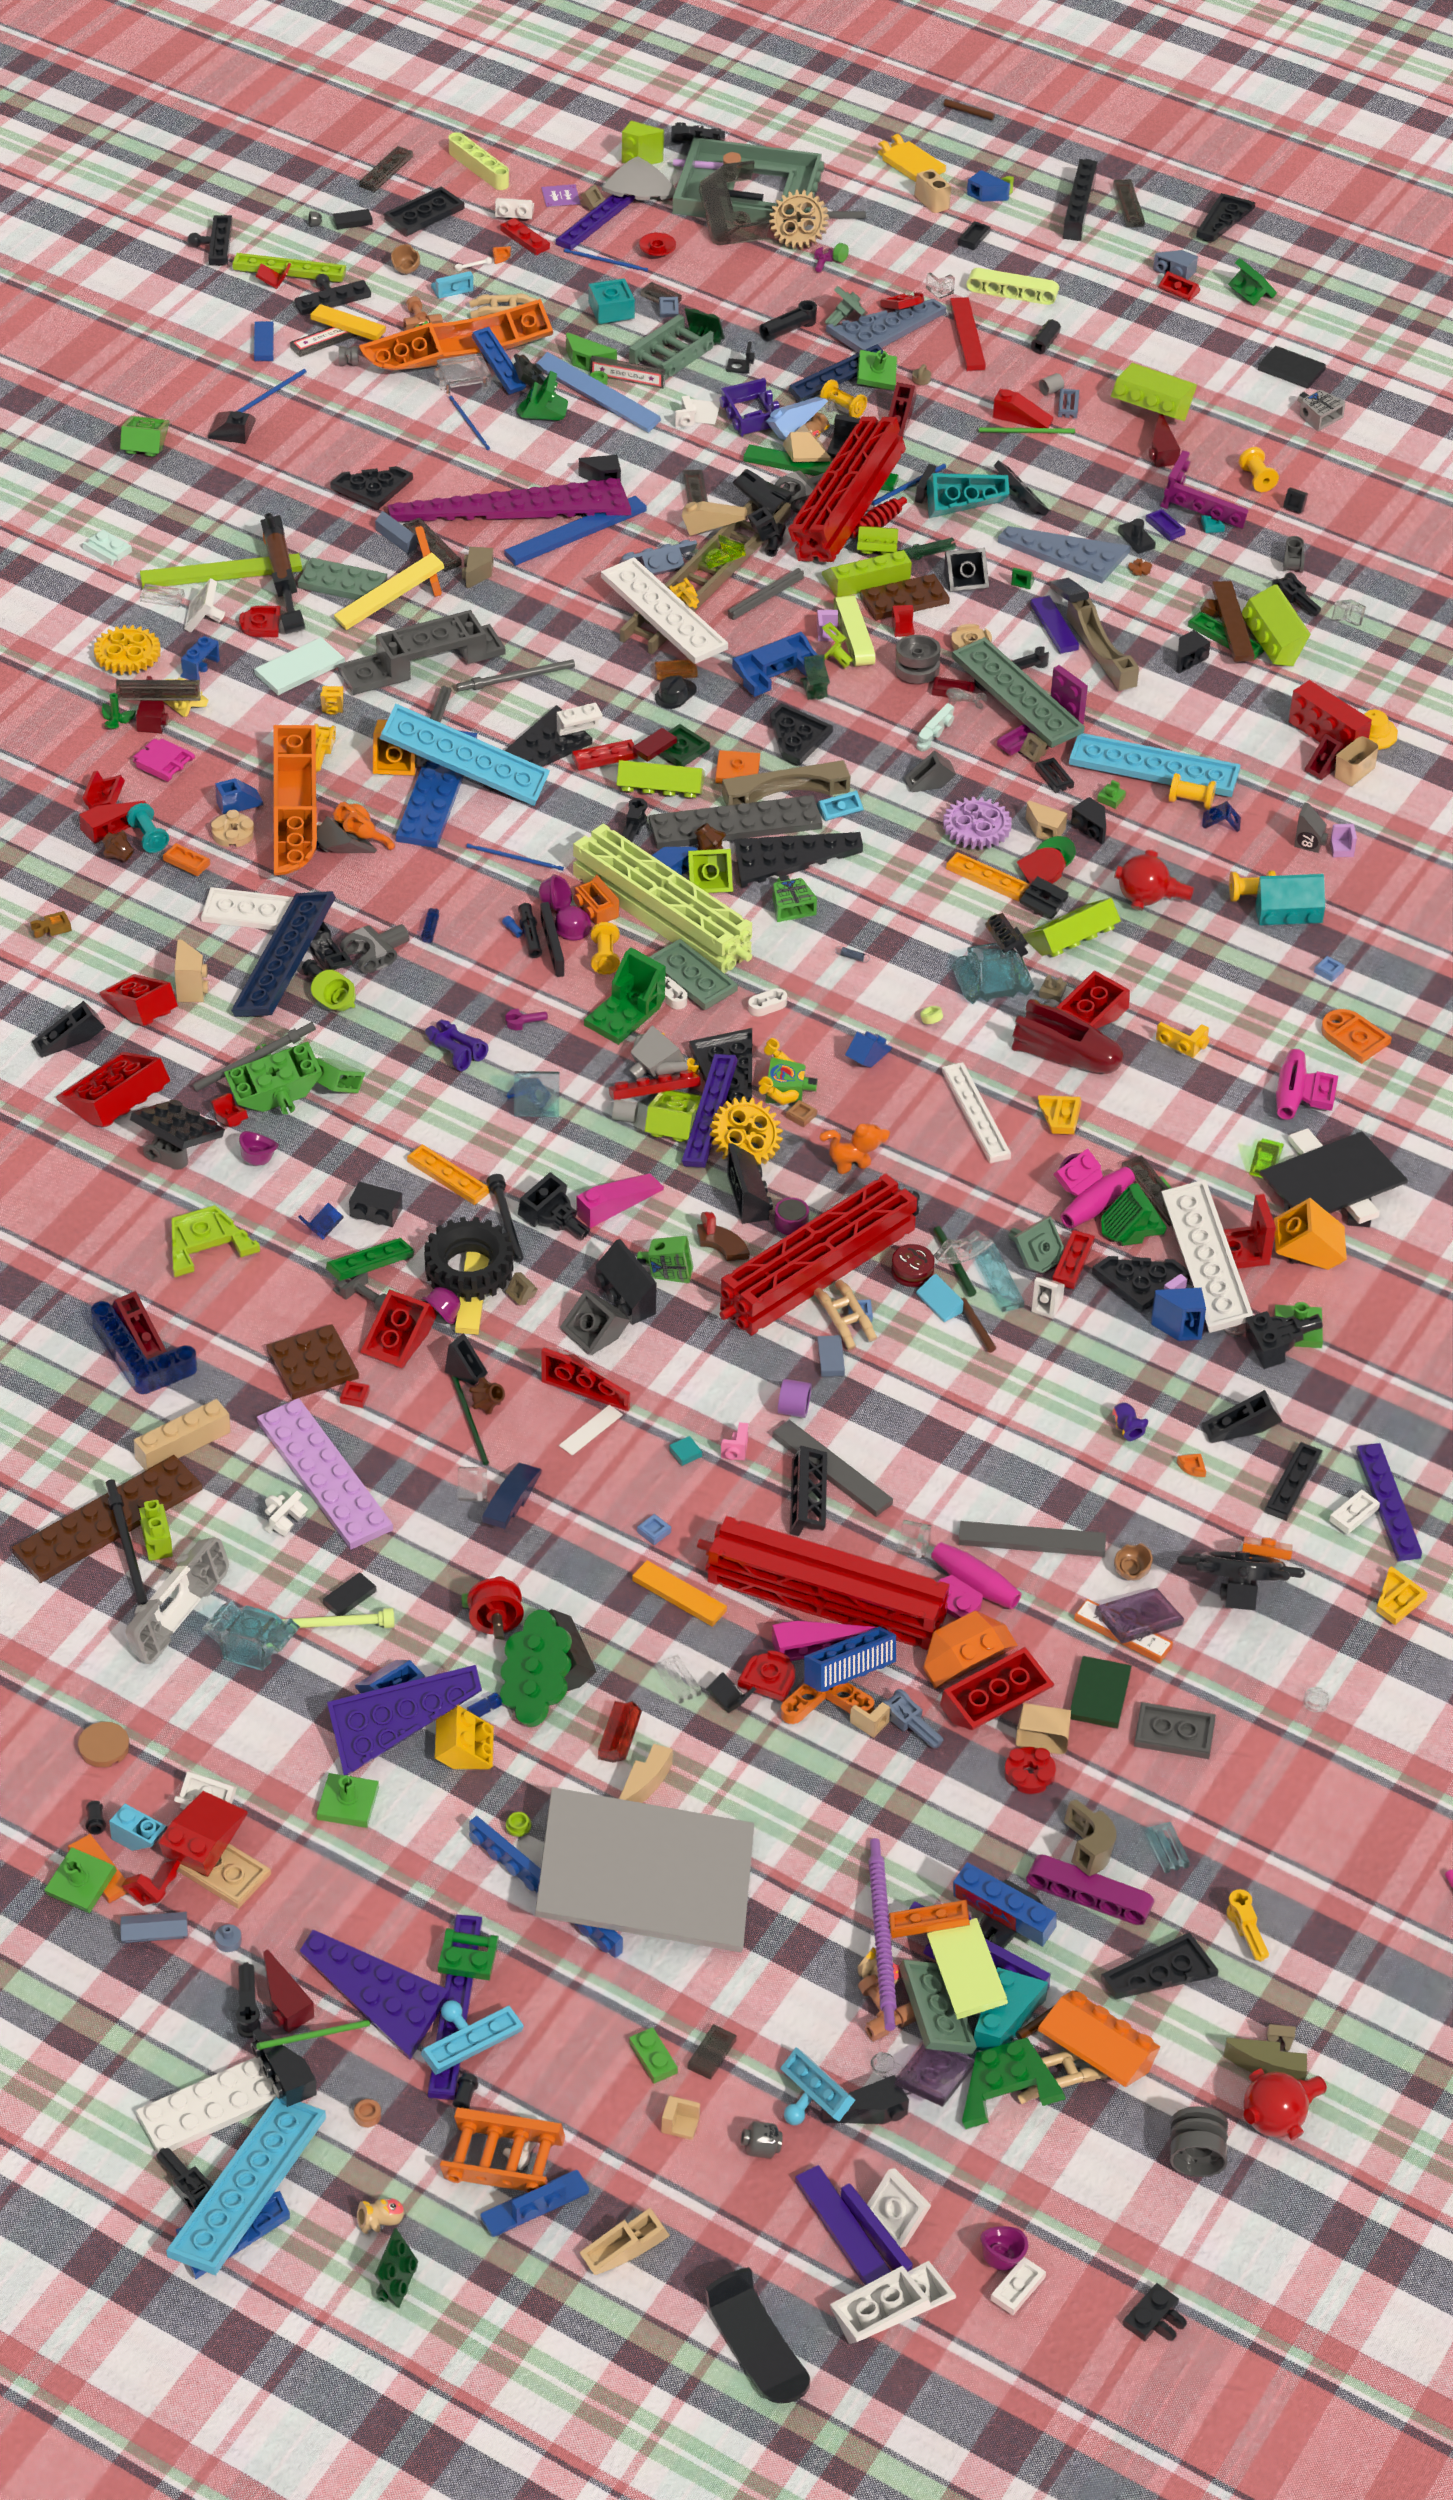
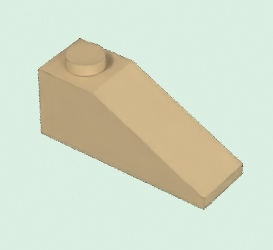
(708, 516)

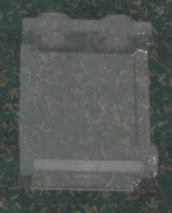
(462, 371)

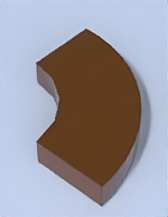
(724, 1241)

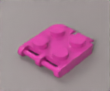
(162, 758)

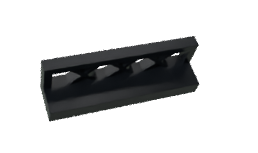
(800, 1481)

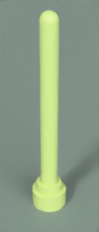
(383, 1618)

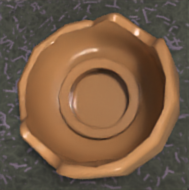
(405, 259)
(1133, 1561)

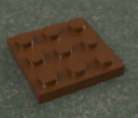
(312, 1361)

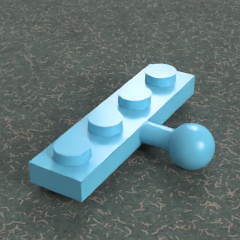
(470, 2038)
(817, 2087)

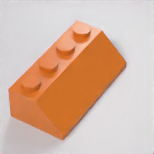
(1100, 2038)

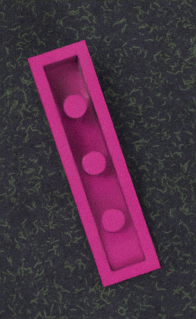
(614, 1197)
(804, 1637)

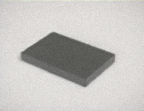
(1175, 1730)

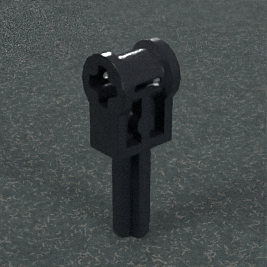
(1295, 591)
(635, 818)
(247, 2012)
(188, 2184)

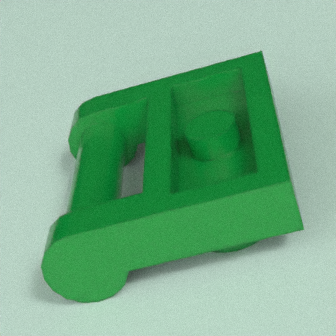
(467, 1961)

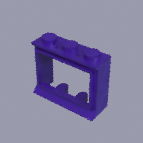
(745, 392)

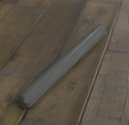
(437, 715)

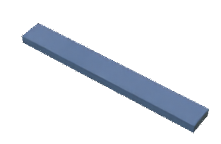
(600, 393)

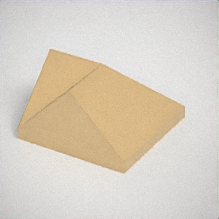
(805, 446)

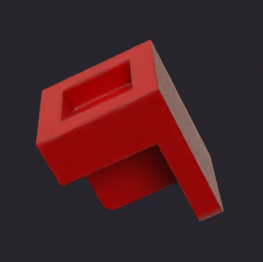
(902, 620)

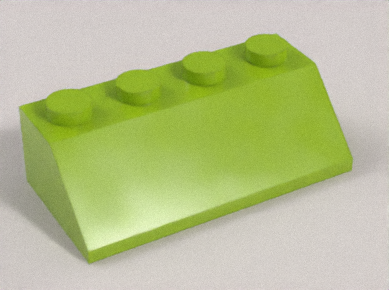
(1154, 391)
(868, 573)
(1276, 626)
(660, 778)
(1074, 927)

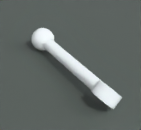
(458, 267)

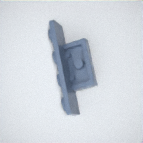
(663, 560)

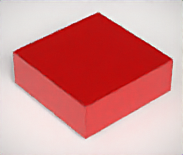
(354, 1394)

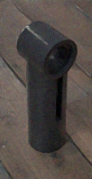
(804, 316)

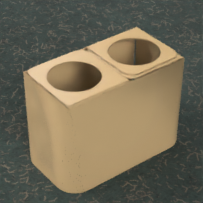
(933, 191)
(1347, 765)
(1044, 1728)

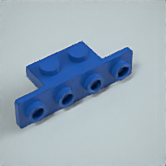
(535, 2203)

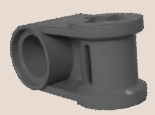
(1294, 554)
(166, 1153)

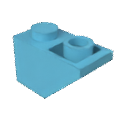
(135, 1828)

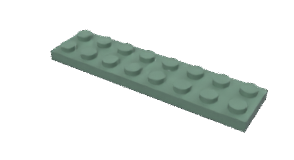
(1018, 692)

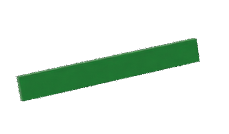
(782, 460)

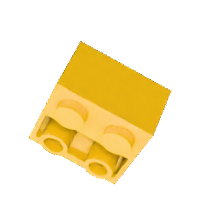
(464, 1740)

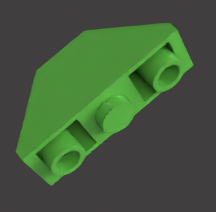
(581, 350)

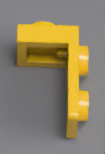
(332, 699)
(1181, 1042)

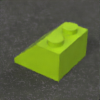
(643, 142)

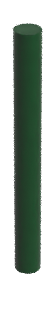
(958, 1268)

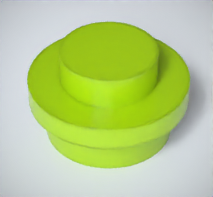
(518, 1824)

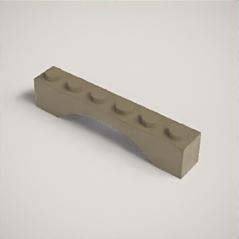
(1119, 667)
(824, 778)

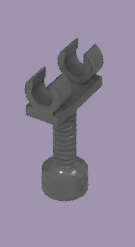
(357, 1285)

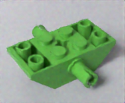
(275, 1079)

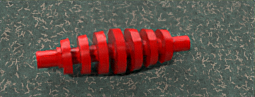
(881, 514)

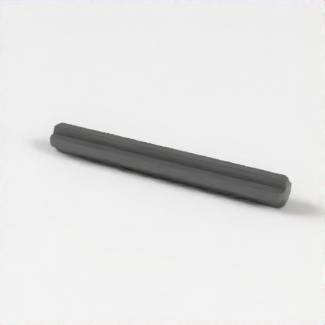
(765, 594)

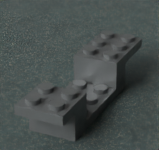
(399, 646)

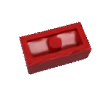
(1179, 286)

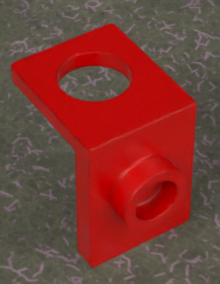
(270, 276)

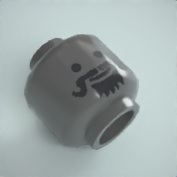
(762, 2139)

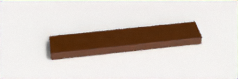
(1232, 621)

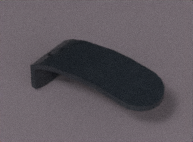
(755, 2338)

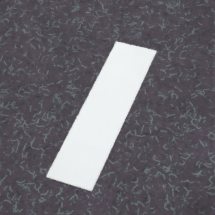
(590, 1430)

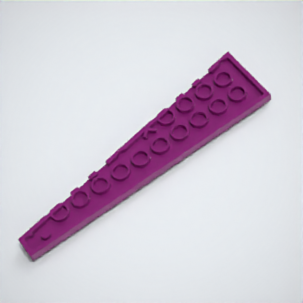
(534, 502)

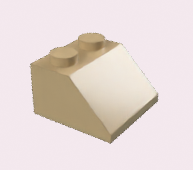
(190, 974)

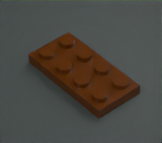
(920, 592)

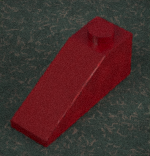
(903, 405)
(1164, 448)
(151, 716)
(139, 1324)
(288, 2000)

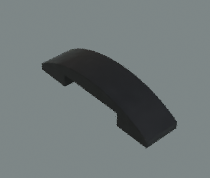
(327, 951)

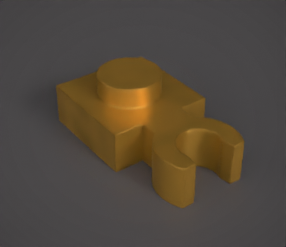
(53, 923)

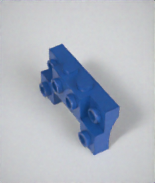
(771, 660)

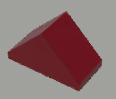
(1324, 758)

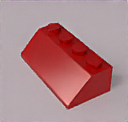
(995, 1690)

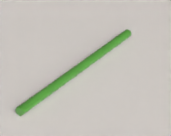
(1026, 430)
(309, 2035)

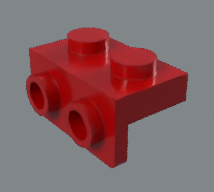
(102, 791)

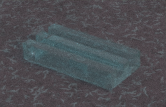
(1174, 1863)

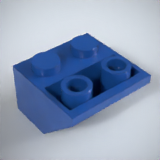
(1179, 1313)
(392, 1674)

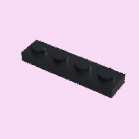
(1024, 491)

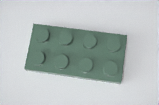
(339, 579)
(695, 974)
(934, 2009)

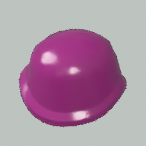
(556, 892)
(572, 923)
(256, 1148)
(444, 1302)
(1003, 2247)

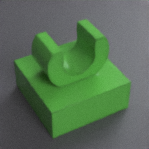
(1111, 795)

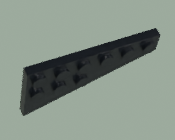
(544, 745)
(789, 854)
(732, 1043)

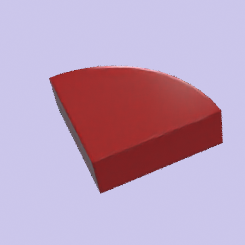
(709, 1222)

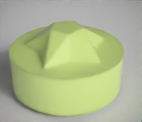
(931, 1015)

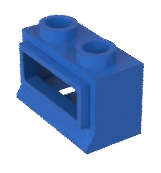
(192, 660)

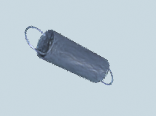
(852, 954)

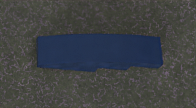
(511, 1495)

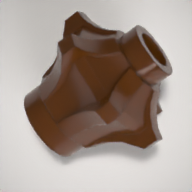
(709, 838)
(117, 846)
(487, 1395)

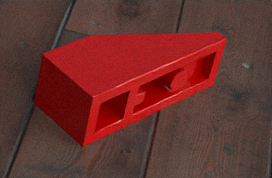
(1017, 409)
(104, 819)

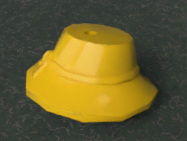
(1382, 730)

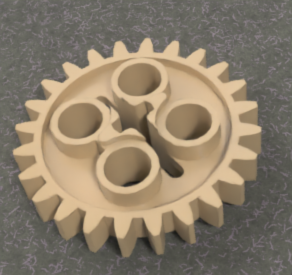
(798, 203)

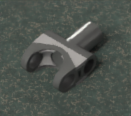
(800, 486)
(375, 946)

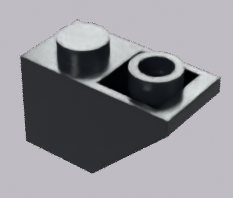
(599, 467)
(1191, 650)
(1090, 818)

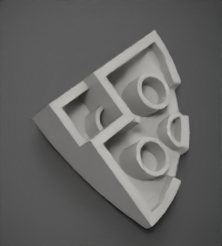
(639, 179)

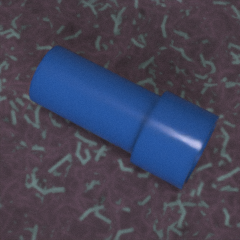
(510, 924)

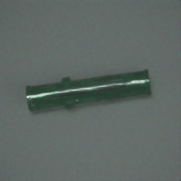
(918, 551)

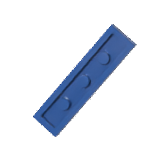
(498, 360)

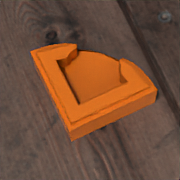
(501, 254)
(1192, 1464)

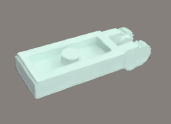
(935, 727)

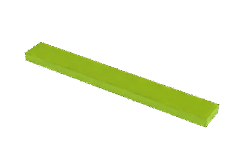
(216, 571)

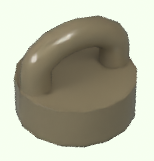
(921, 376)

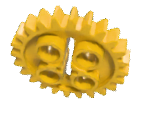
(127, 649)
(746, 1130)

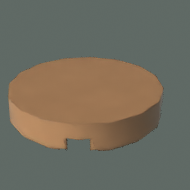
(103, 1744)

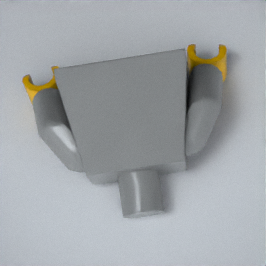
(658, 1056)

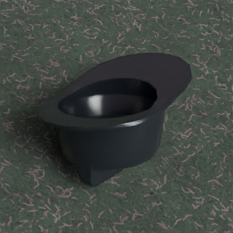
(674, 692)

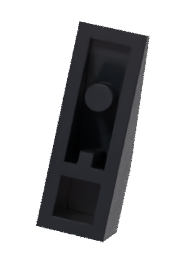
(71, 1030)
(1243, 1419)
(874, 2104)

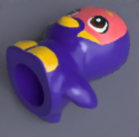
(1128, 1422)

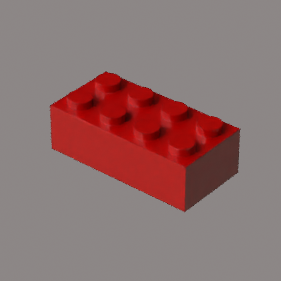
(1322, 713)

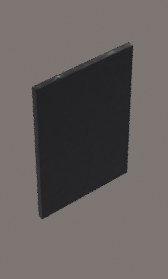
(1335, 1174)

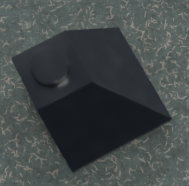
(232, 427)

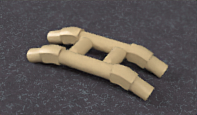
(494, 300)
(841, 1323)
(1072, 2078)

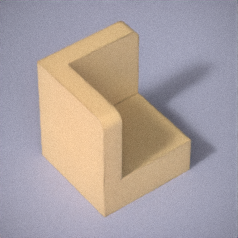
(873, 1722)
(680, 2117)

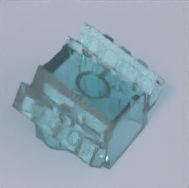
(991, 973)
(249, 1634)

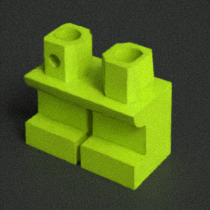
(155, 1530)

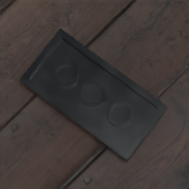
(424, 211)

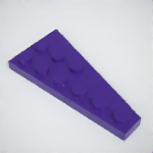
(384, 1717)
(385, 1994)

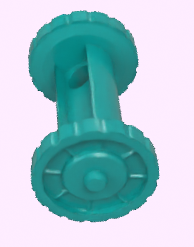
(154, 838)

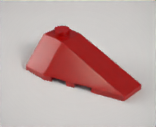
(577, 1376)

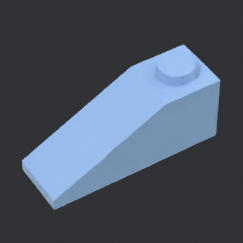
(793, 416)

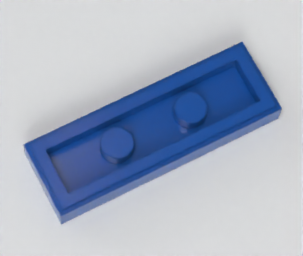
(264, 341)

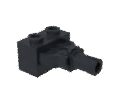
(551, 1207)
(1276, 1335)

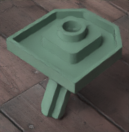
(845, 307)
(1038, 1245)

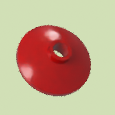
(657, 244)

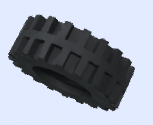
(469, 1237)

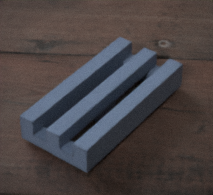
(1068, 411)

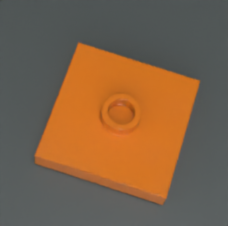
(736, 764)
(1267, 1547)

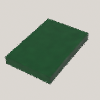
(1100, 1692)

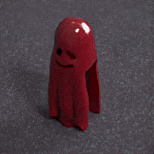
(1065, 1039)

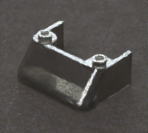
(722, 222)

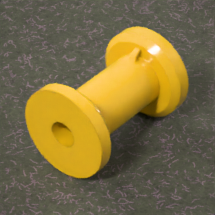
(1252, 461)
(1192, 791)
(1244, 886)

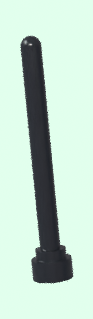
(497, 1185)

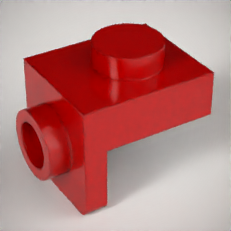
(227, 1111)

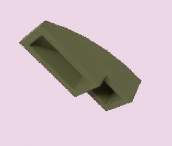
(1266, 2055)

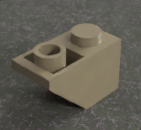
(477, 565)

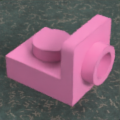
(737, 1447)

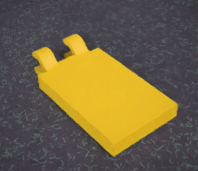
(908, 158)

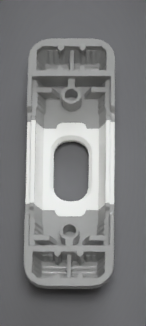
(197, 1577)

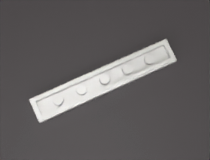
(976, 1113)
(1304, 1142)

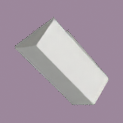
(890, 2301)

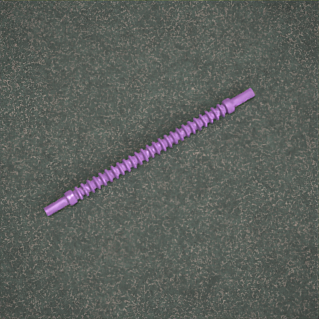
(882, 1934)

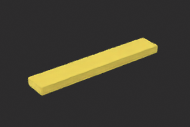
(389, 591)
(470, 1313)

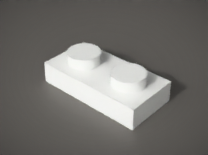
(1354, 1511)
(1018, 2286)

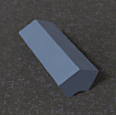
(396, 532)
(154, 1927)

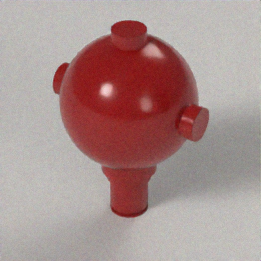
(1147, 880)
(1279, 2102)

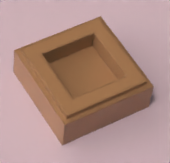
(801, 1113)

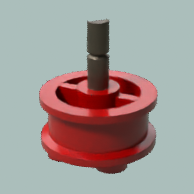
(495, 1606)

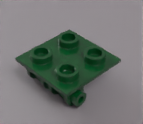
(702, 323)
(395, 2270)

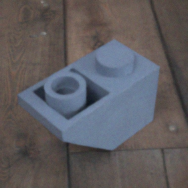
(1176, 262)

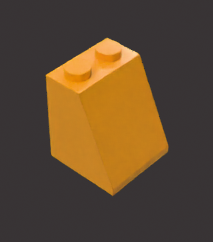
(390, 758)
(1310, 1235)

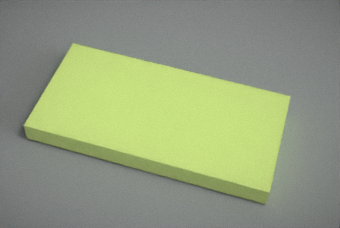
(967, 1969)

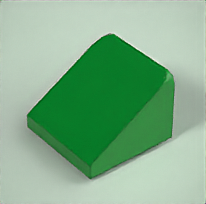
(1022, 578)

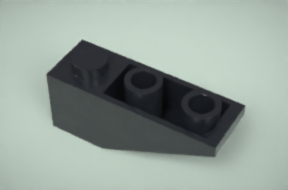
(289, 2071)

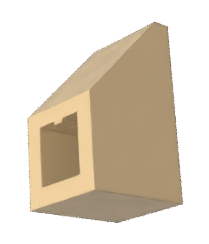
(1045, 821)

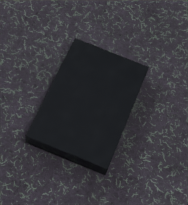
(1291, 367)

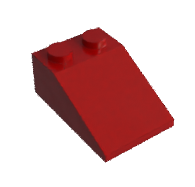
(141, 998)
(1097, 1000)
(399, 1329)
(202, 1832)

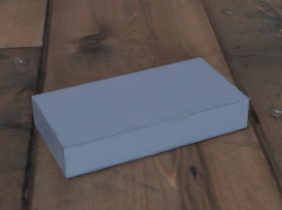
(831, 1356)

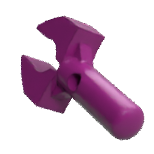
(822, 258)
(516, 1020)

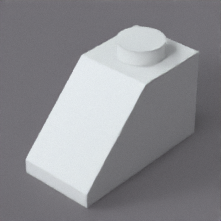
(1047, 1297)

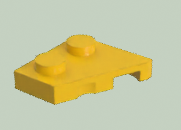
(1060, 1112)
(1399, 1596)

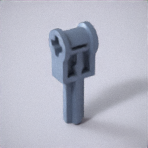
(907, 1714)

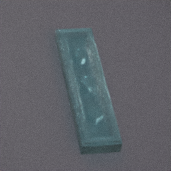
(999, 1279)

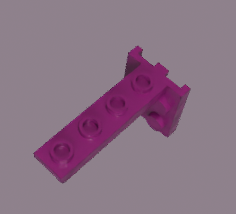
(1198, 501)
(1067, 691)

